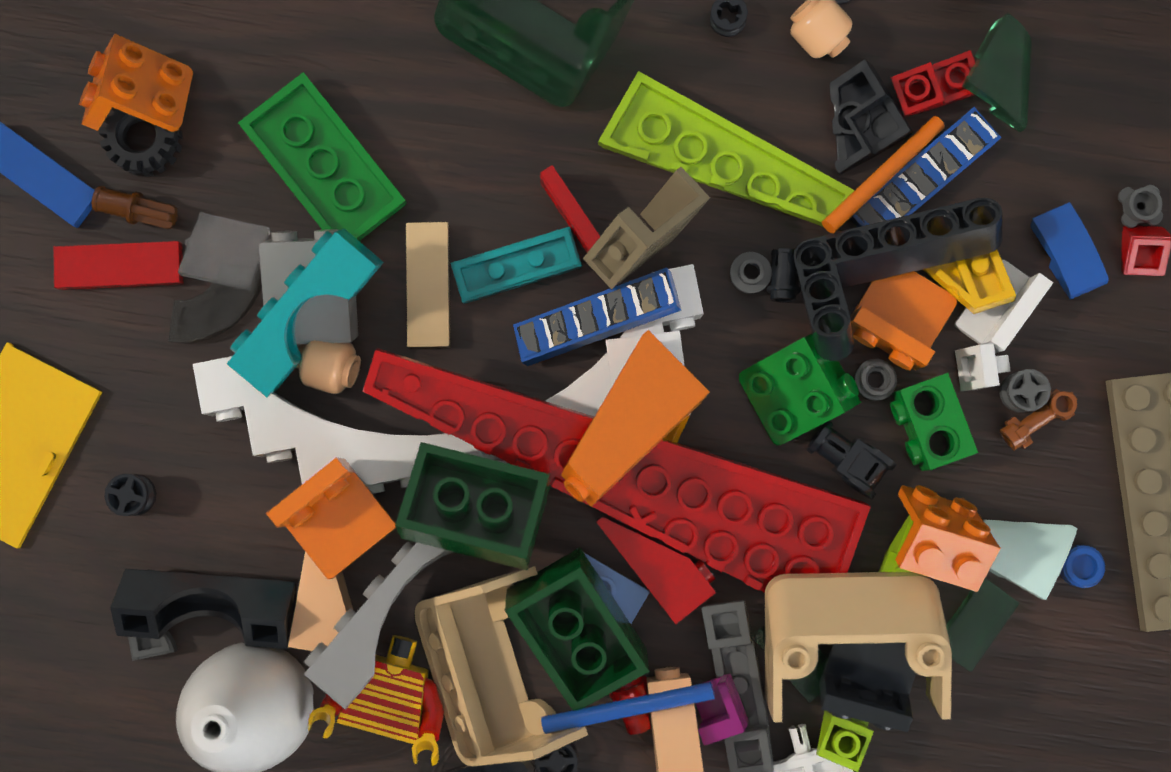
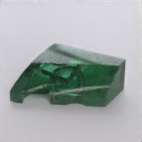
(1003, 72)

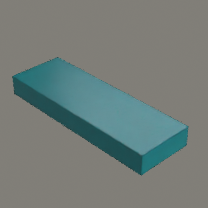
(516, 265)

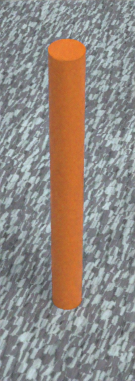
(883, 174)

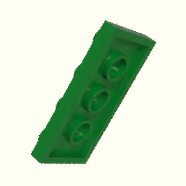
(322, 160)

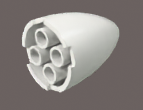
(244, 709)

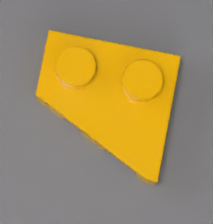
(976, 281)

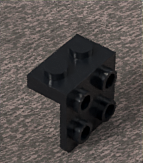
(869, 684)

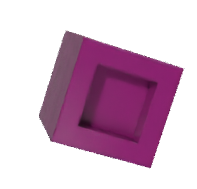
(724, 714)

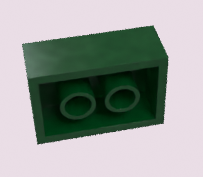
(473, 506)
(576, 630)

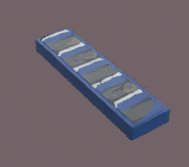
(930, 170)
(597, 317)

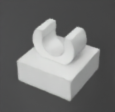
(980, 367)

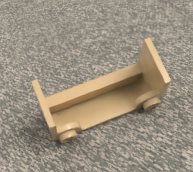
(854, 610)
(481, 678)

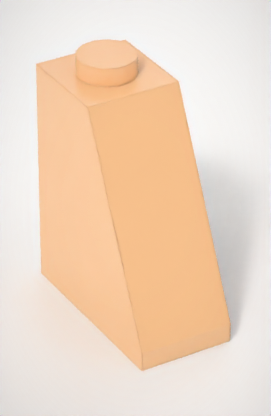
(675, 728)

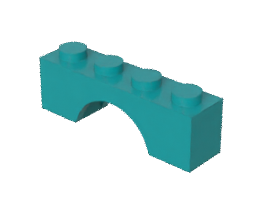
(271, 351)

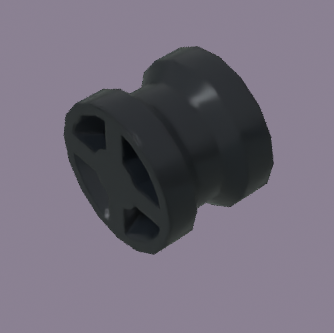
(120, 494)
(557, 762)

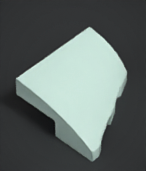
(1031, 553)

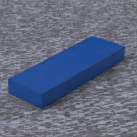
(44, 178)

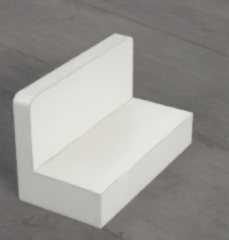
(1003, 322)

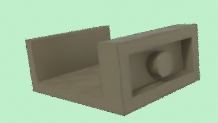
(631, 243)

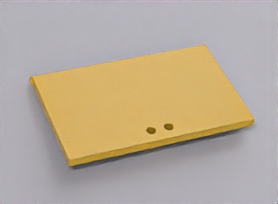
(38, 417)

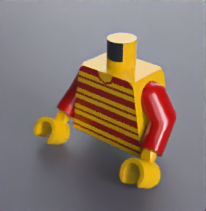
(394, 704)

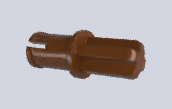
(134, 207)

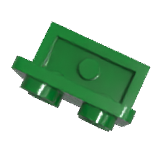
(798, 390)

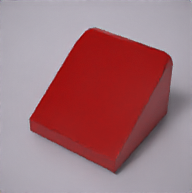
(1145, 250)

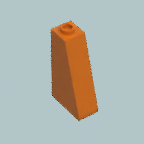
(638, 412)

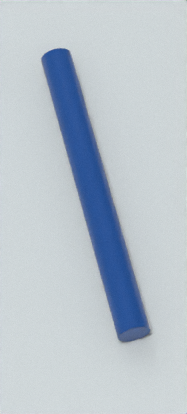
(628, 707)

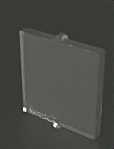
(223, 251)

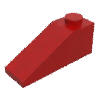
(668, 575)

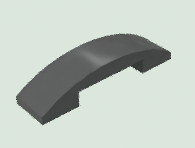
(735, 653)

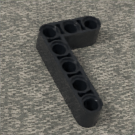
(884, 251)

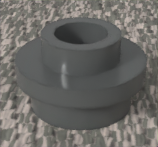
(746, 285)
(887, 374)

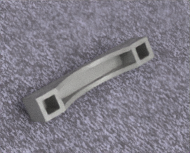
(349, 660)

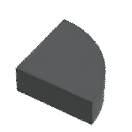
(147, 647)

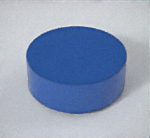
(1083, 567)

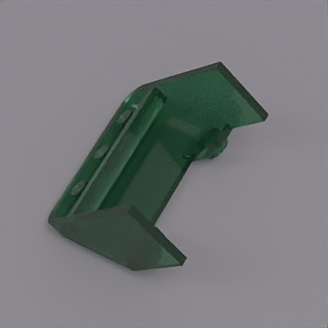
(533, 41)

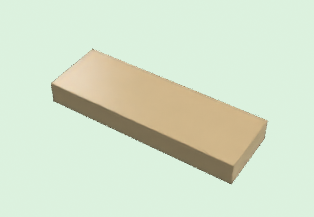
(428, 285)

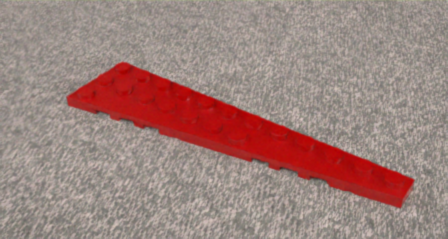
(688, 498)

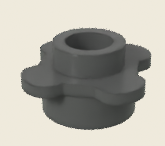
(1152, 202)

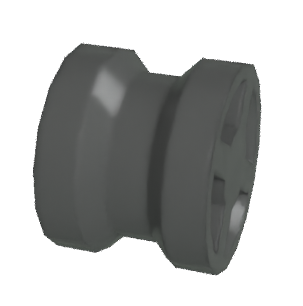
(1034, 389)

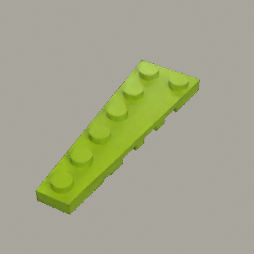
(675, 132)

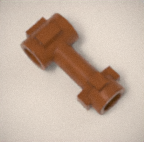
(1060, 405)

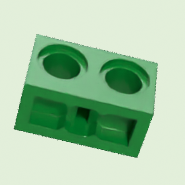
(944, 417)

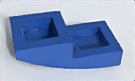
(1071, 250)

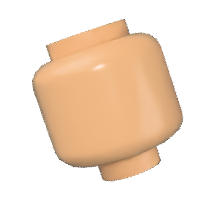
(821, 28)
(328, 366)

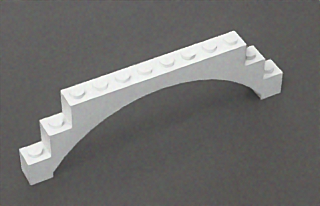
(381, 458)

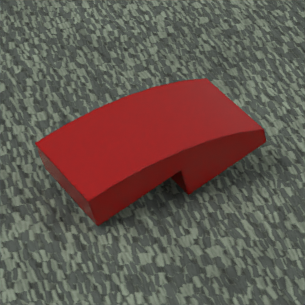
(934, 84)

